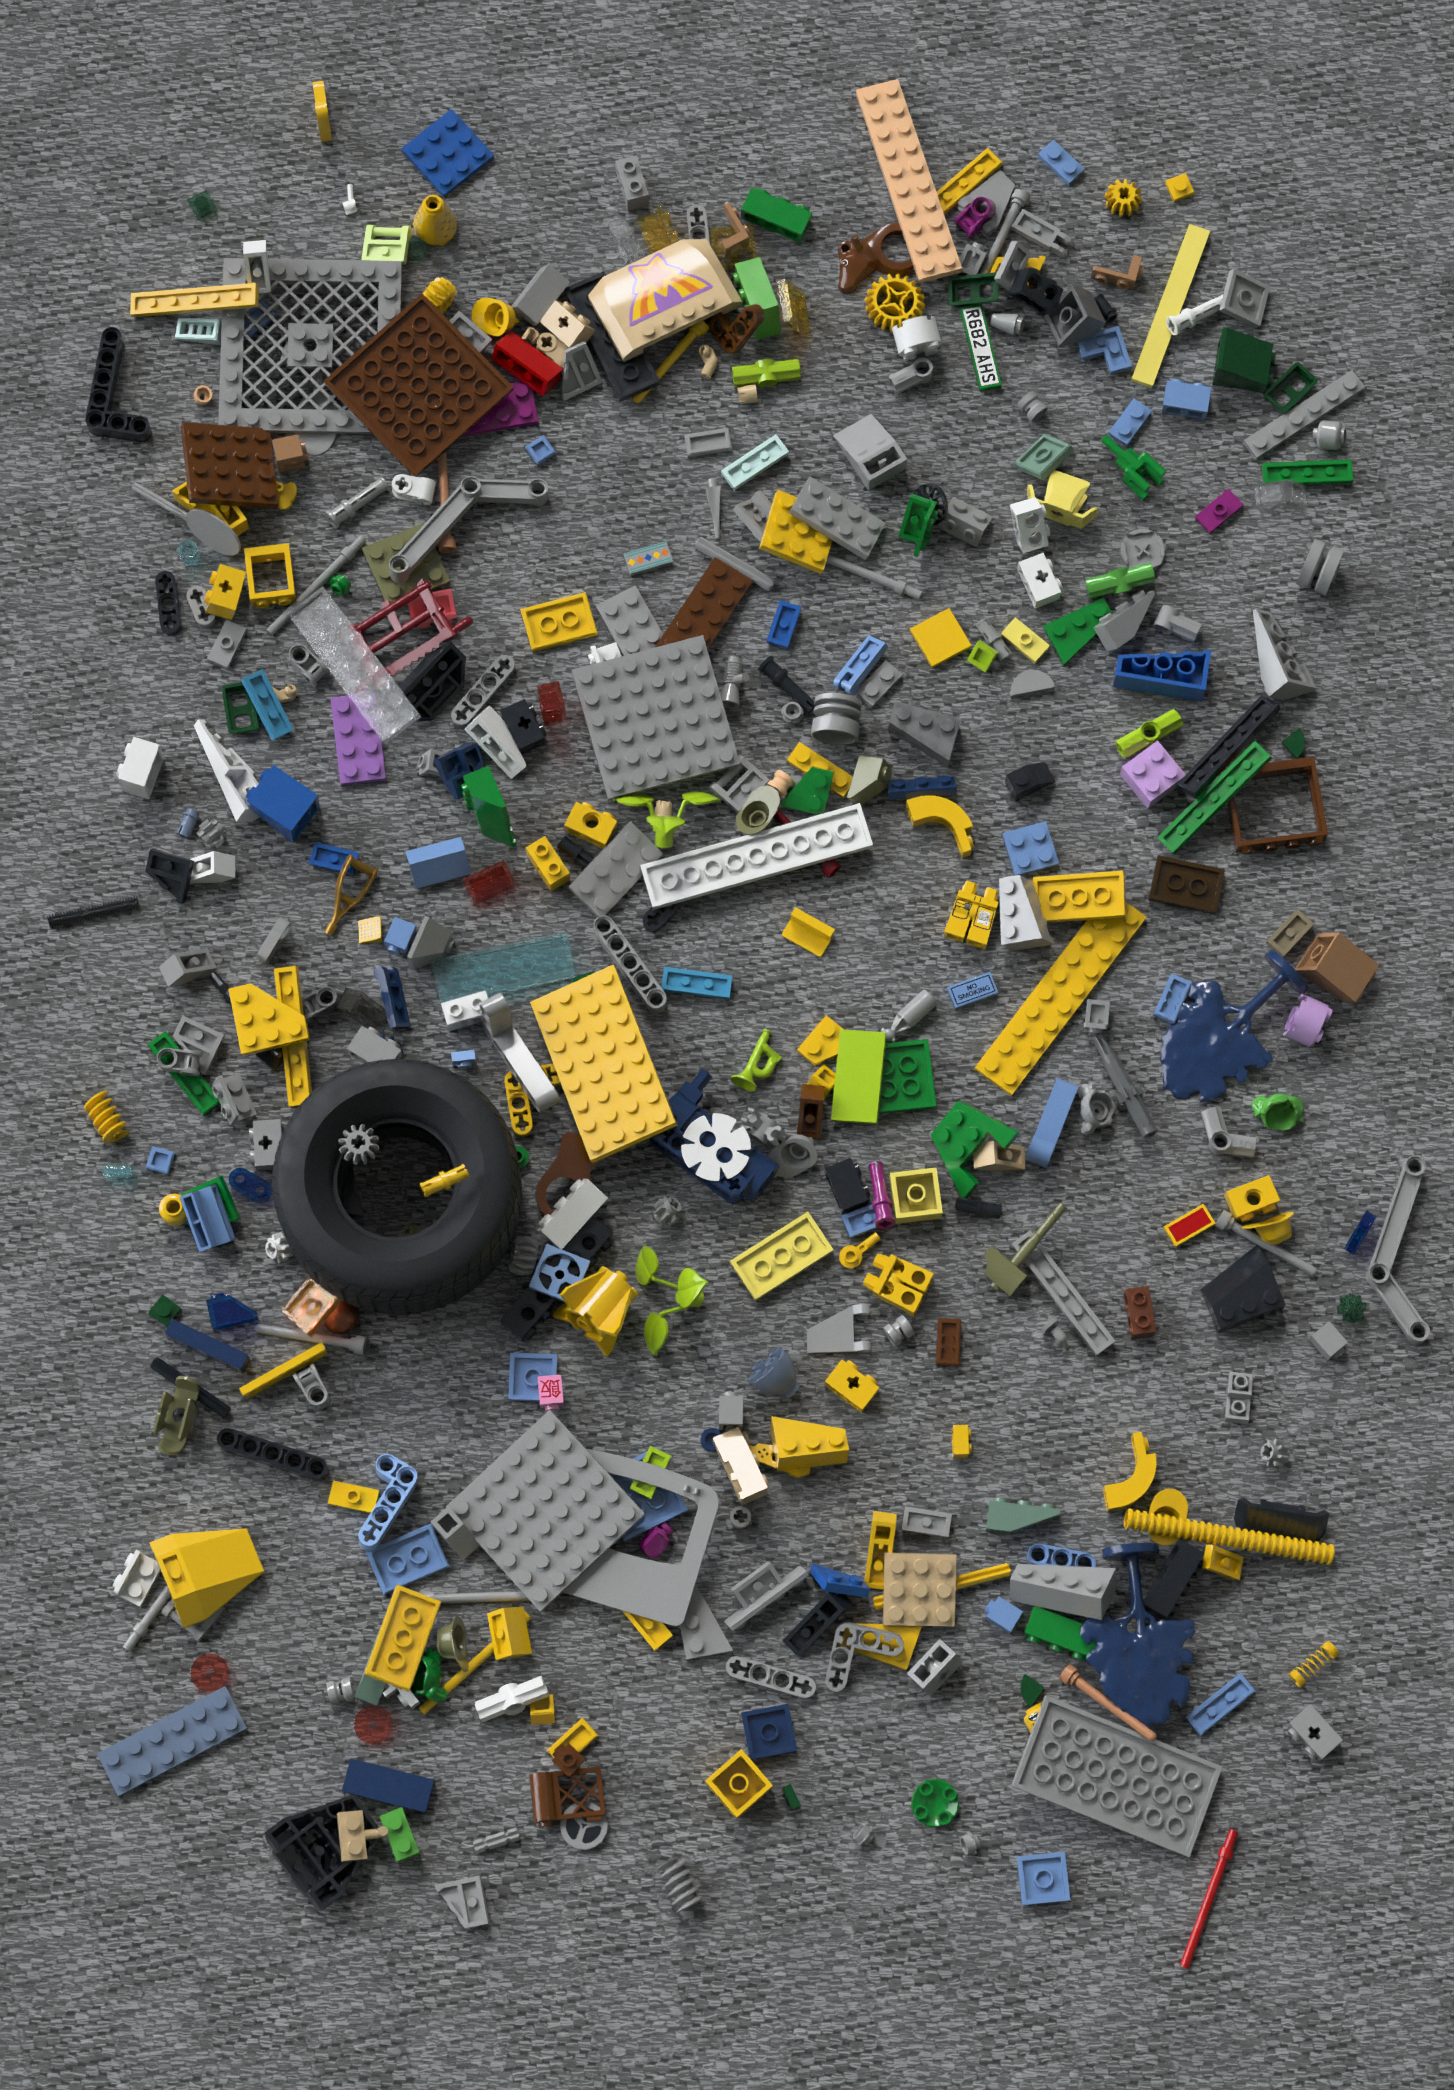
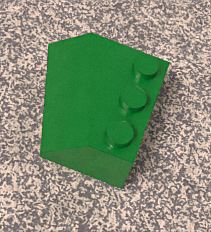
(488, 806)

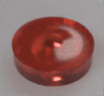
(206, 1662)
(362, 1721)

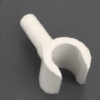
(350, 206)

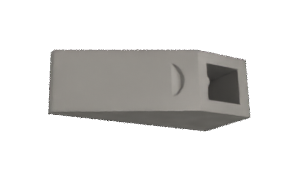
(1123, 624)

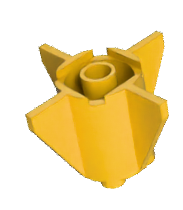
(598, 1306)

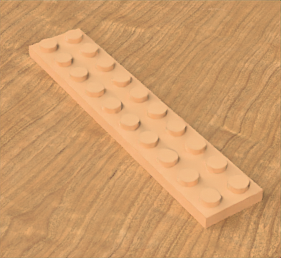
(908, 181)

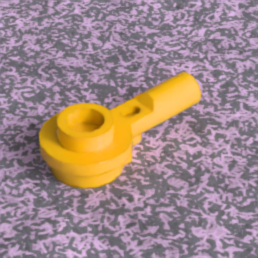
(852, 1256)

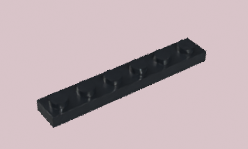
(1228, 746)

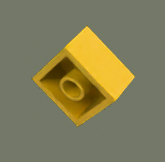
(738, 1784)

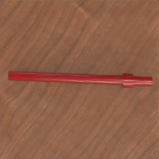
(1225, 1853)

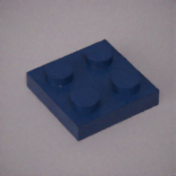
(769, 1732)

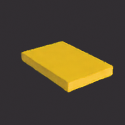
(559, 622)

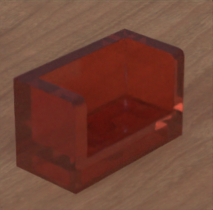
(551, 702)
(488, 882)

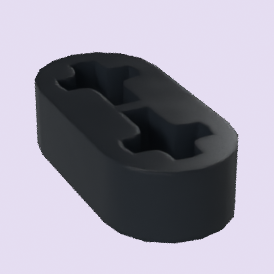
(662, 920)

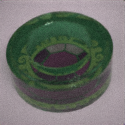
(417, 249)

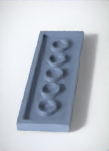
(172, 1741)

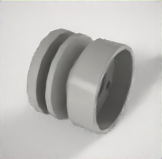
(836, 718)

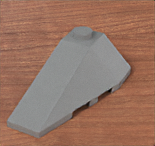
(1278, 668)

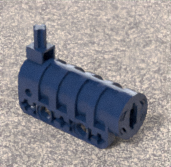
(750, 1180)

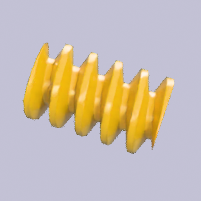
(105, 1119)

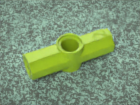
(766, 373)
(1160, 727)

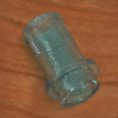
(117, 1171)

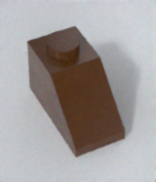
(811, 1111)

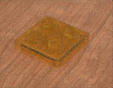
(793, 306)

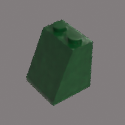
(1243, 362)

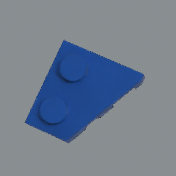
(839, 1582)

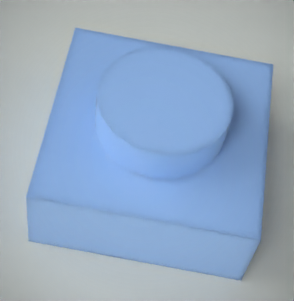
(463, 1059)

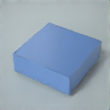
(540, 450)
(160, 1160)

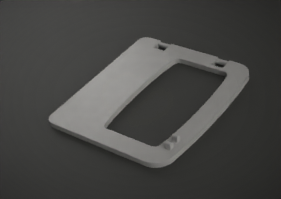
(644, 1585)

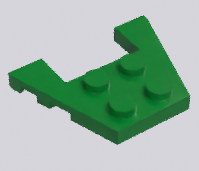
(960, 1137)

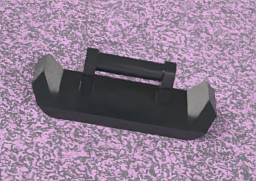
(1281, 1519)

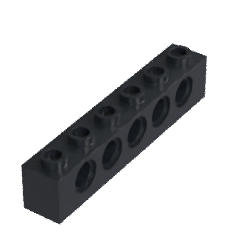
(513, 1320)

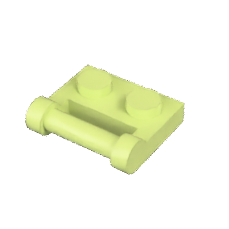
(386, 249)

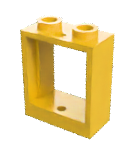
(267, 554)

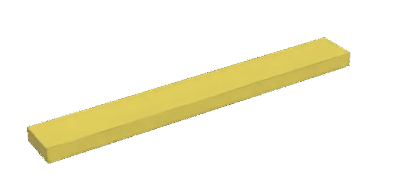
(1170, 305)

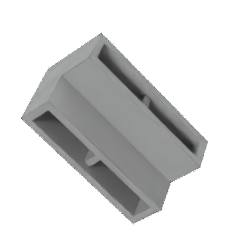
(539, 294)

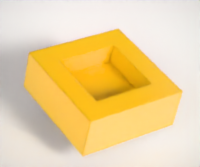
(1179, 187)

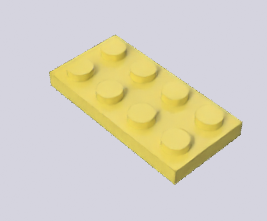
(781, 1256)

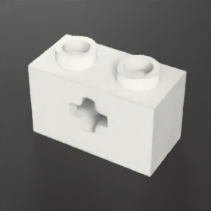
(1039, 592)

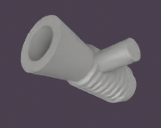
(731, 682)

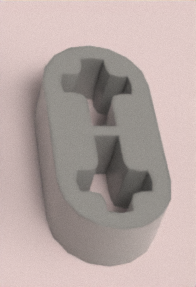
(195, 608)

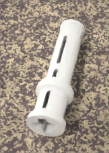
(1189, 317)

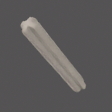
(714, 551)

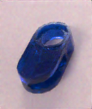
(1360, 1232)

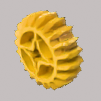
(888, 286)

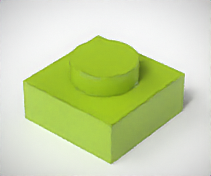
(982, 656)

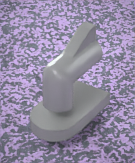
(1060, 1336)

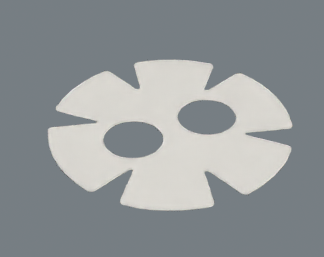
(721, 1128)

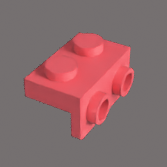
(445, 600)

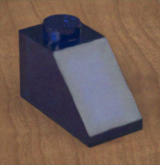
(228, 1312)

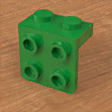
(918, 522)

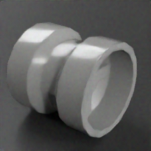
(1032, 406)
(898, 1331)
(335, 1693)

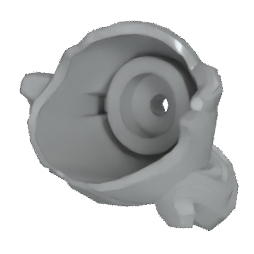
(1095, 1100)

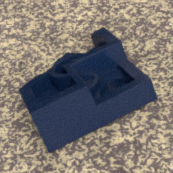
(456, 764)

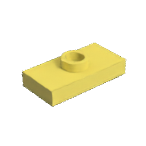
(1025, 640)

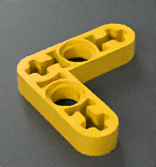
(322, 111)
(518, 1092)

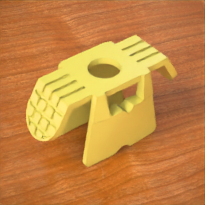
(1066, 496)

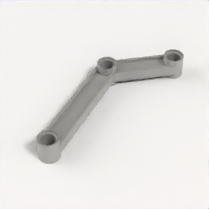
(454, 508)
(1386, 1250)

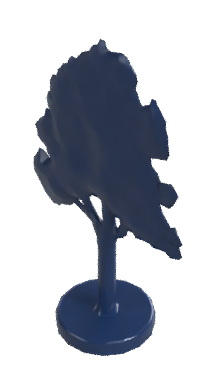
(1206, 1048)
(1139, 1666)

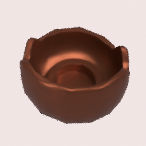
(343, 1318)

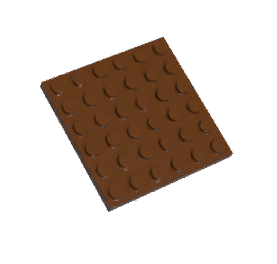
(418, 385)

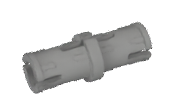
(993, 639)

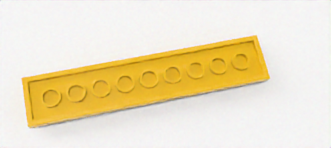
(1057, 999)

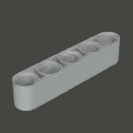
(628, 954)

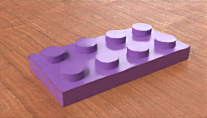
(356, 744)

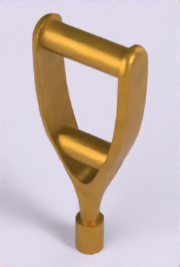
(345, 899)

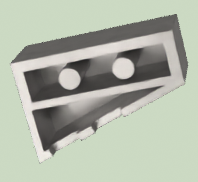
(926, 730)

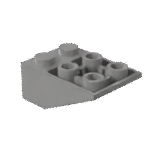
(871, 451)

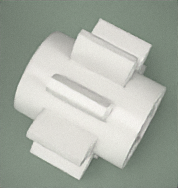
(278, 1248)

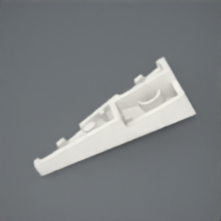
(231, 771)

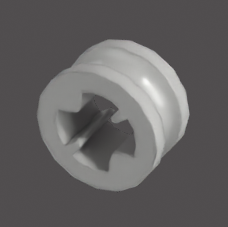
(745, 1511)

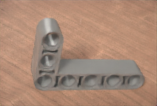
(526, 1070)

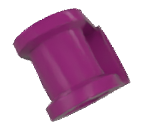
(971, 219)

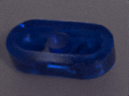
(249, 1185)

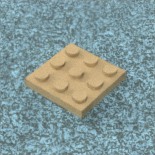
(919, 1589)

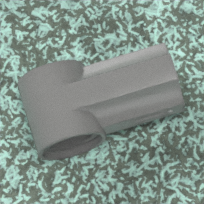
(910, 377)
(1174, 623)

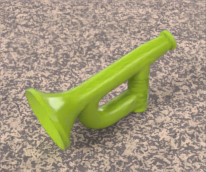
(745, 1078)

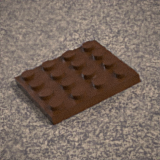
(229, 465)

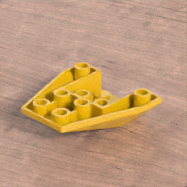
(206, 1570)

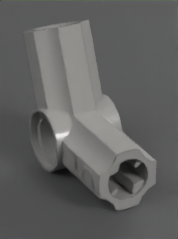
(1235, 1144)

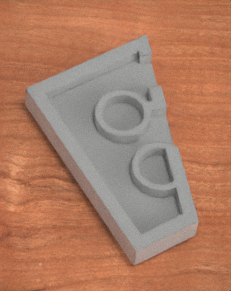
(701, 1631)

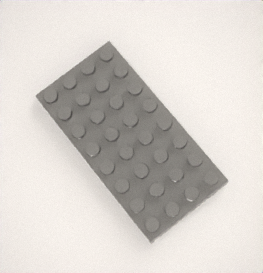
(1116, 1776)

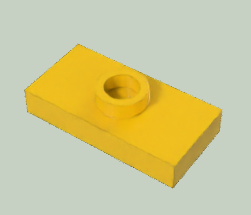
(353, 1497)

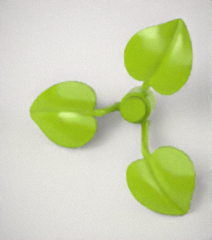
(666, 826)
(689, 1294)

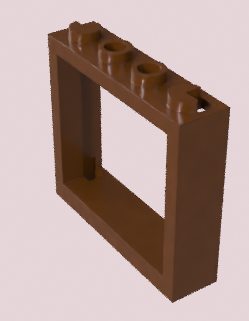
(1281, 768)

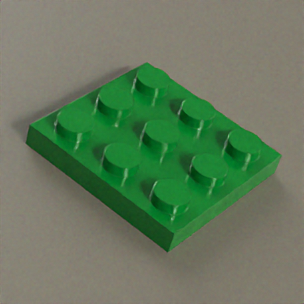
(907, 1078)

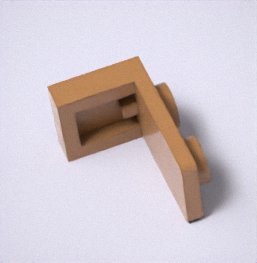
(739, 241)
(1122, 280)

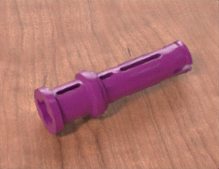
(882, 1204)

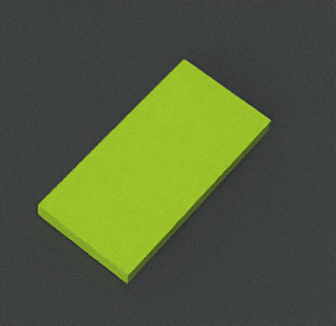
(858, 1076)

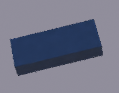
(207, 1346)
(388, 1785)

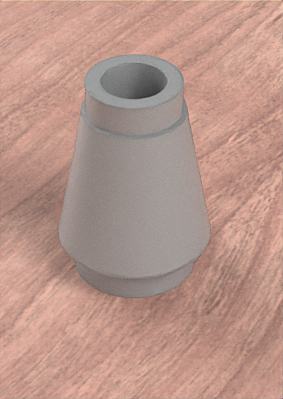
(1008, 323)

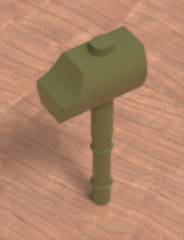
(1006, 1272)

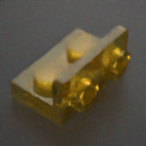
(656, 230)

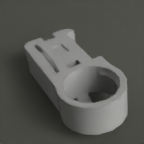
(274, 939)

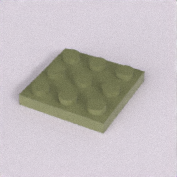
(378, 559)

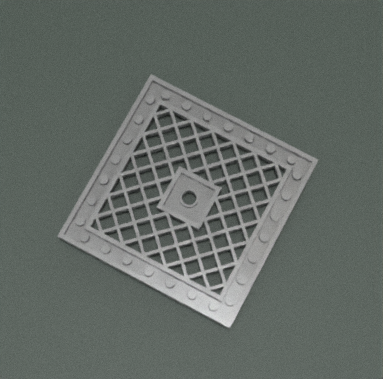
(302, 272)

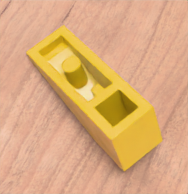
(880, 1542)

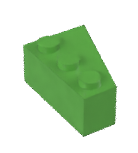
(757, 289)

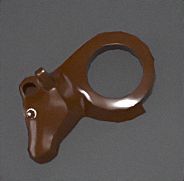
(864, 257)
(570, 1163)

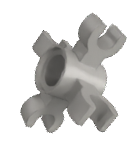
(763, 1129)

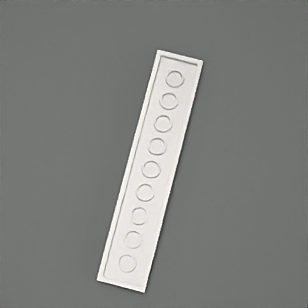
(756, 856)

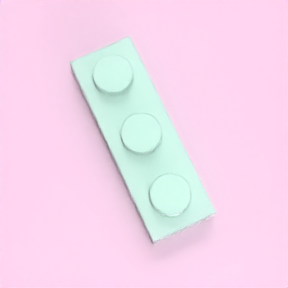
(755, 462)

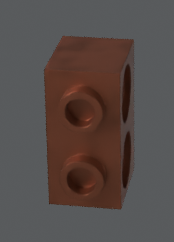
(1139, 1312)

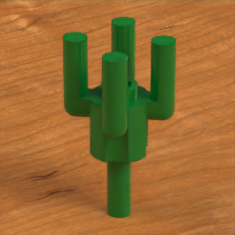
(1135, 466)

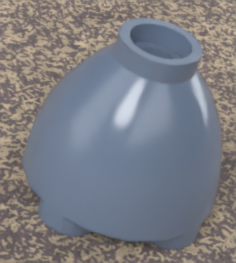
(775, 1374)

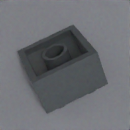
(1075, 317)

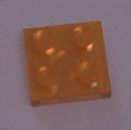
(310, 1306)

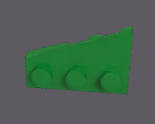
(1075, 629)

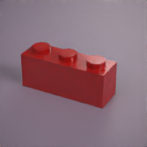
(527, 363)

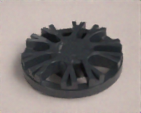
(922, 492)

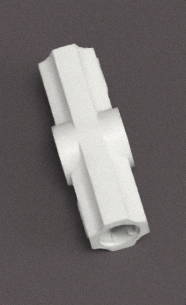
(511, 1699)

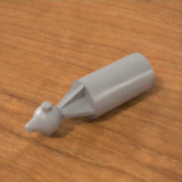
(911, 1014)

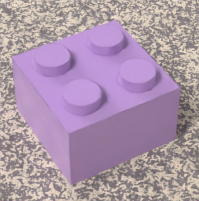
(1152, 774)

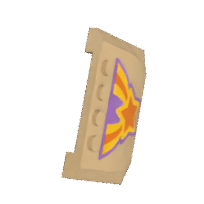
(662, 295)

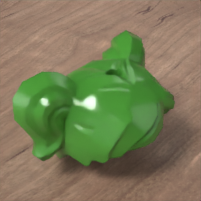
(1278, 1111)

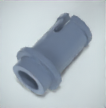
(188, 823)

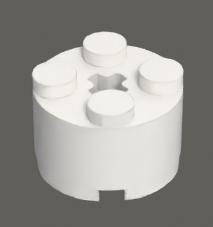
(916, 337)

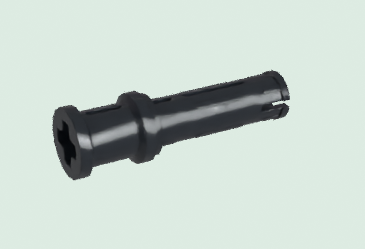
(780, 677)

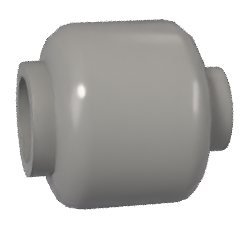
(1330, 435)

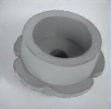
(792, 706)
(863, 1834)
(969, 1843)

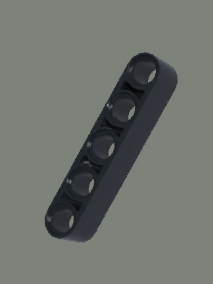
(265, 1446)

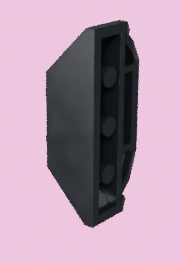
(435, 681)

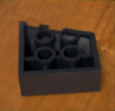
(1243, 1292)

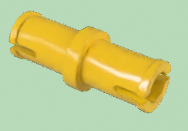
(444, 1180)

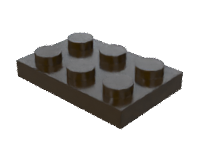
(1186, 884)

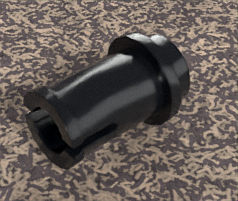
(1108, 313)

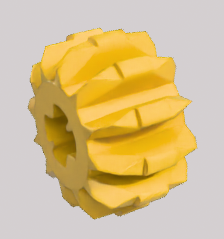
(1123, 205)
(441, 293)

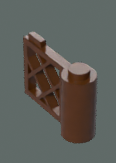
(547, 1800)

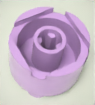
(1306, 1021)

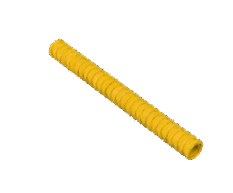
(1229, 1536)

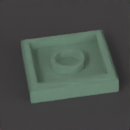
(1043, 457)

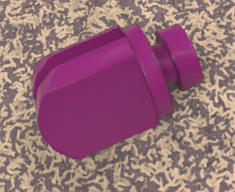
(656, 1540)

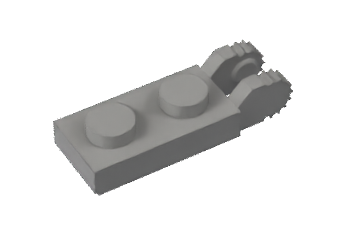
(1041, 233)

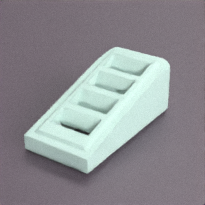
(211, 324)

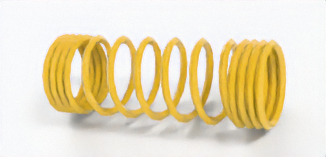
(1327, 1646)

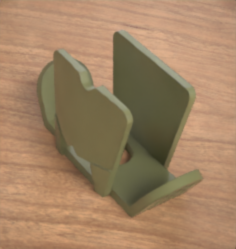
(175, 1432)

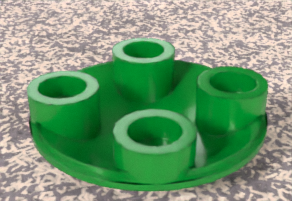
(935, 1803)

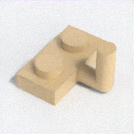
(353, 1836)

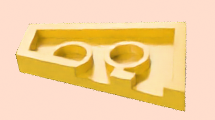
(908, 1633)

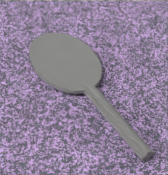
(317, 442)
(203, 524)

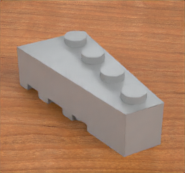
(1064, 1588)

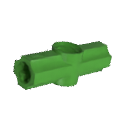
(1120, 580)

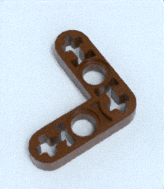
(731, 337)

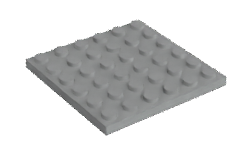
(655, 717)
(546, 1510)

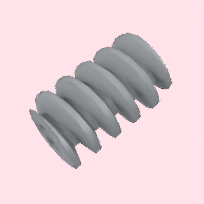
(679, 1883)

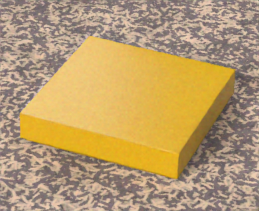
(940, 638)

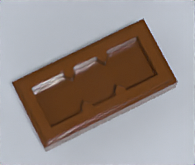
(948, 1342)

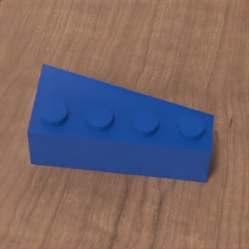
(1164, 674)

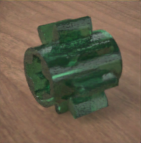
(1351, 1308)

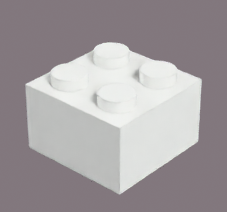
(140, 767)

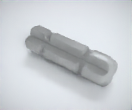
(496, 1840)

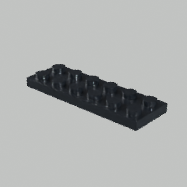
(625, 377)

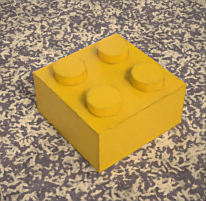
(960, 1441)

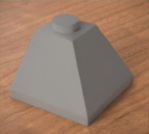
(429, 944)

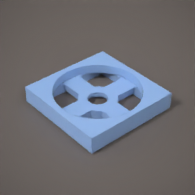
(549, 1251)

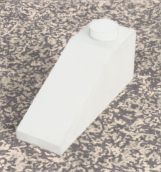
(496, 740)

